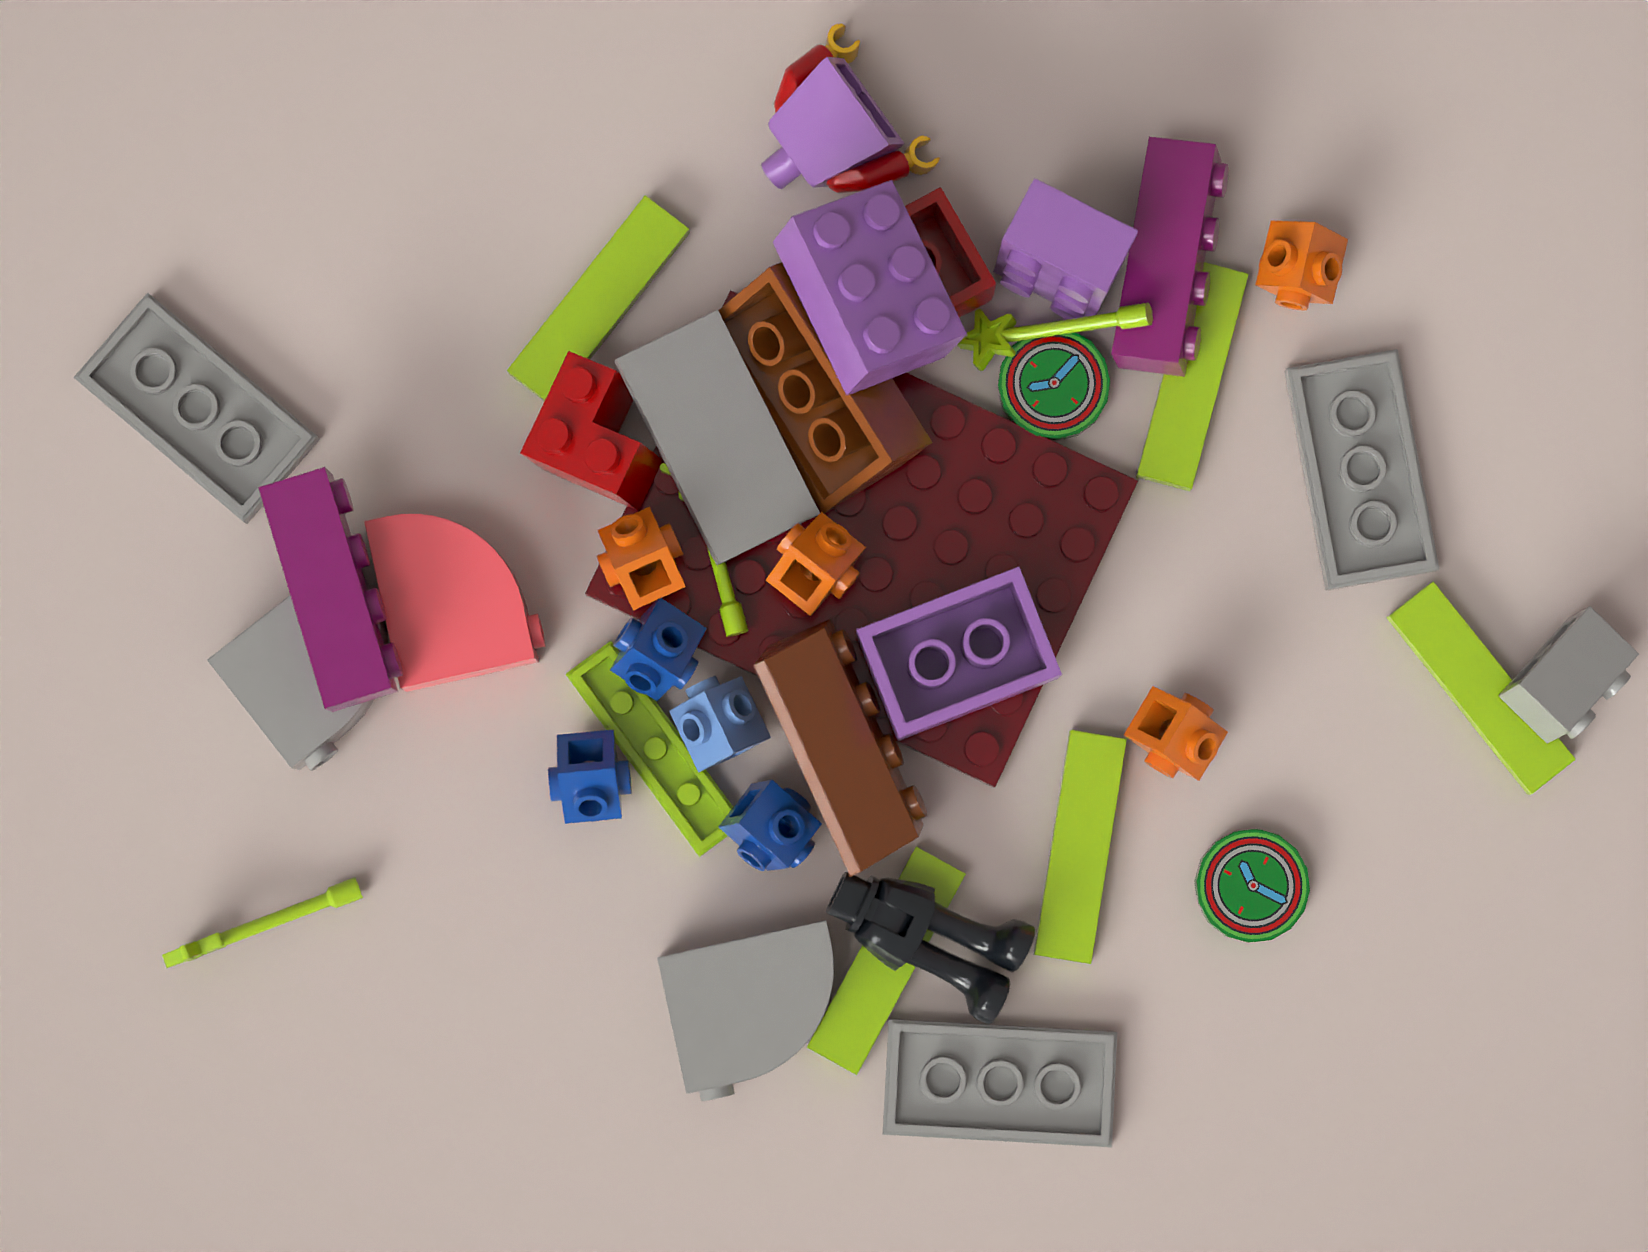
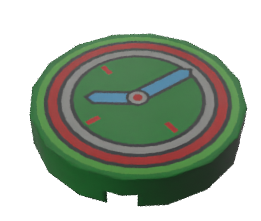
(1054, 385)
(1252, 885)

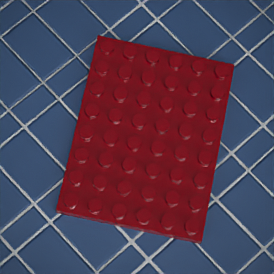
(942, 521)

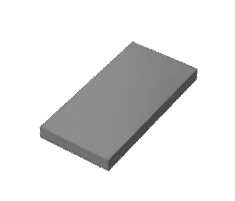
(196, 407)
(717, 437)
(1361, 469)
(1000, 1083)

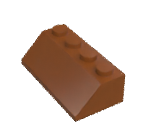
(833, 437)
(841, 744)

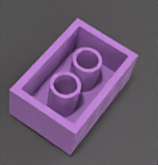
(1062, 251)
(869, 287)
(958, 653)

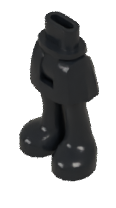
(891, 923)

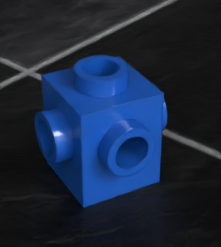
(658, 650)
(589, 788)
(771, 826)

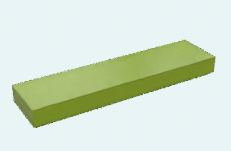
(601, 295)
(1187, 402)
(1473, 683)
(653, 750)
(1080, 847)
(872, 987)

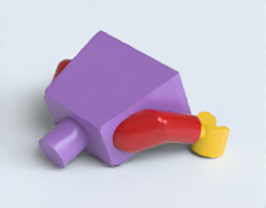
(834, 126)

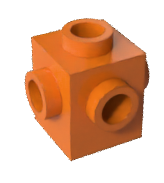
(1301, 263)
(641, 557)
(816, 563)
(1176, 733)

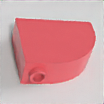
(449, 601)

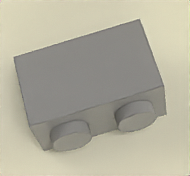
(1570, 676)

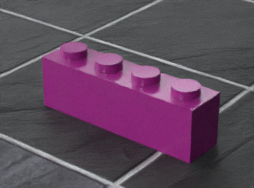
(1170, 254)
(329, 588)

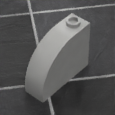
(277, 687)
(746, 1004)

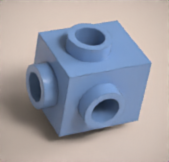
(718, 721)

